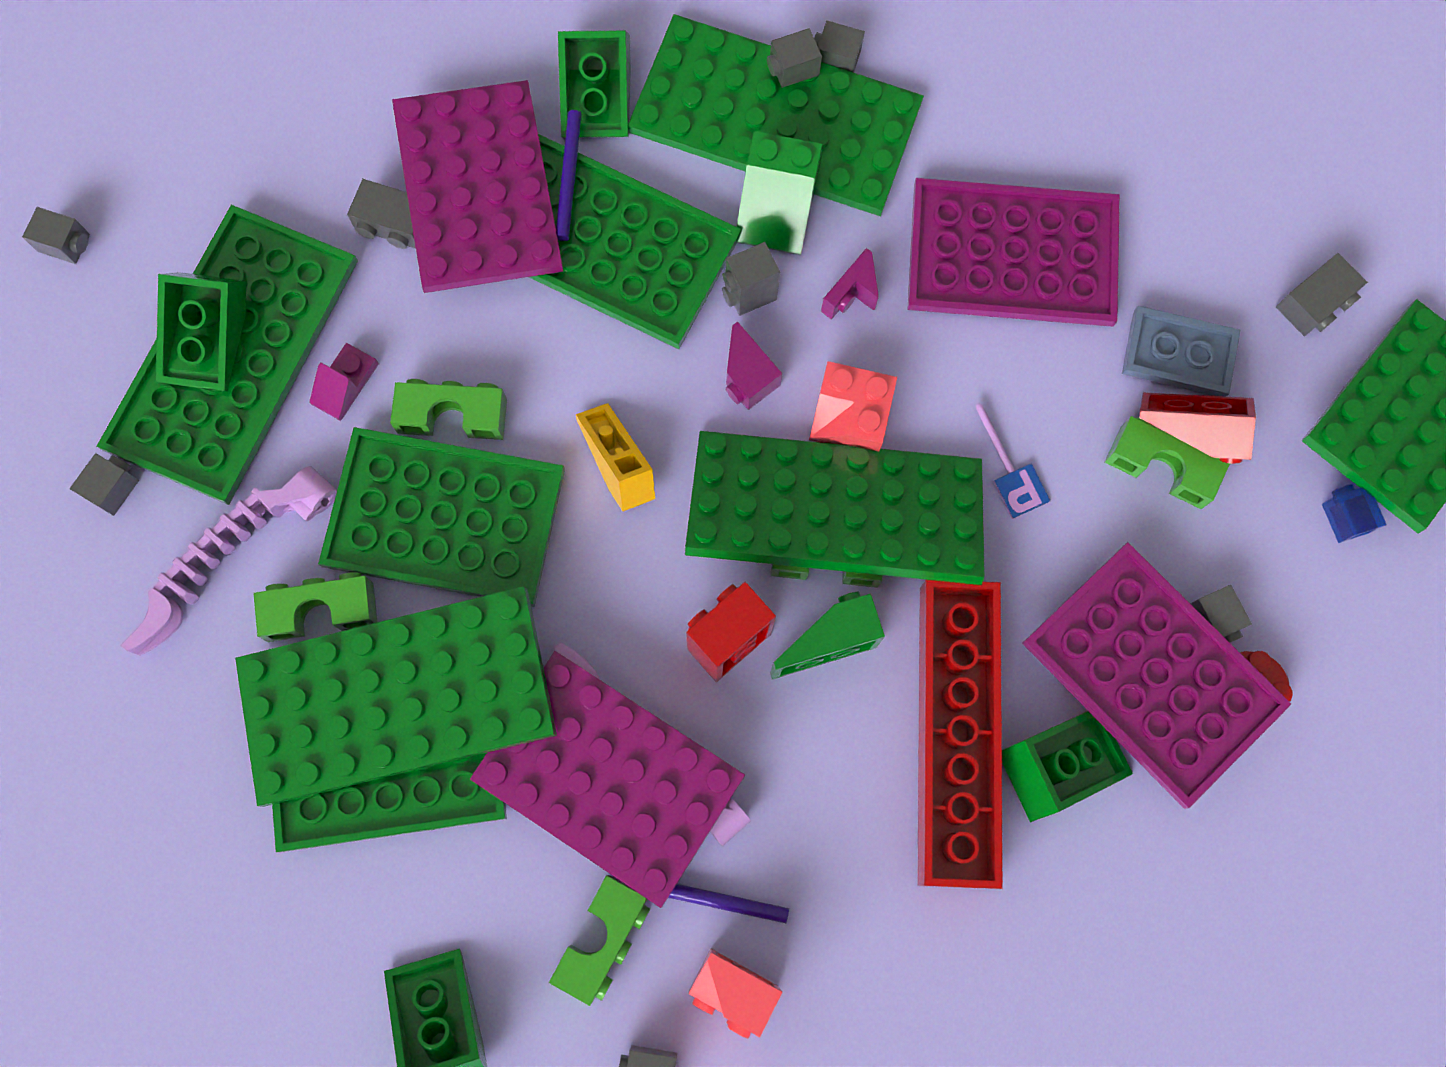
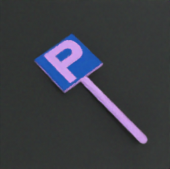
(1021, 488)

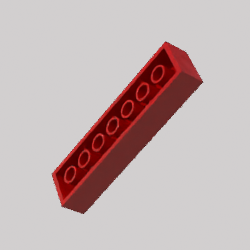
(960, 736)

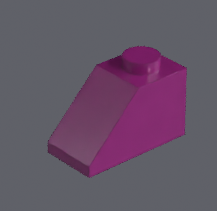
(749, 370)

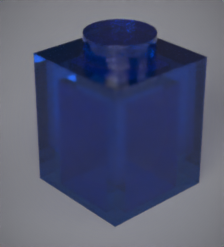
(1353, 513)

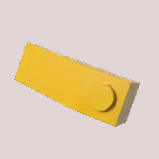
(617, 457)

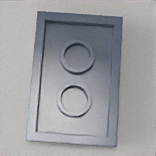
(1181, 351)

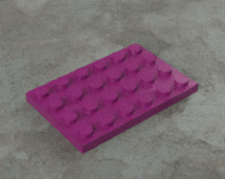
(476, 186)
(1014, 252)
(1157, 675)
(614, 783)

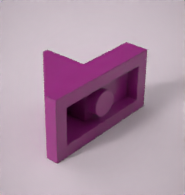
(856, 282)
(341, 383)

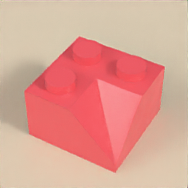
(853, 407)
(736, 992)

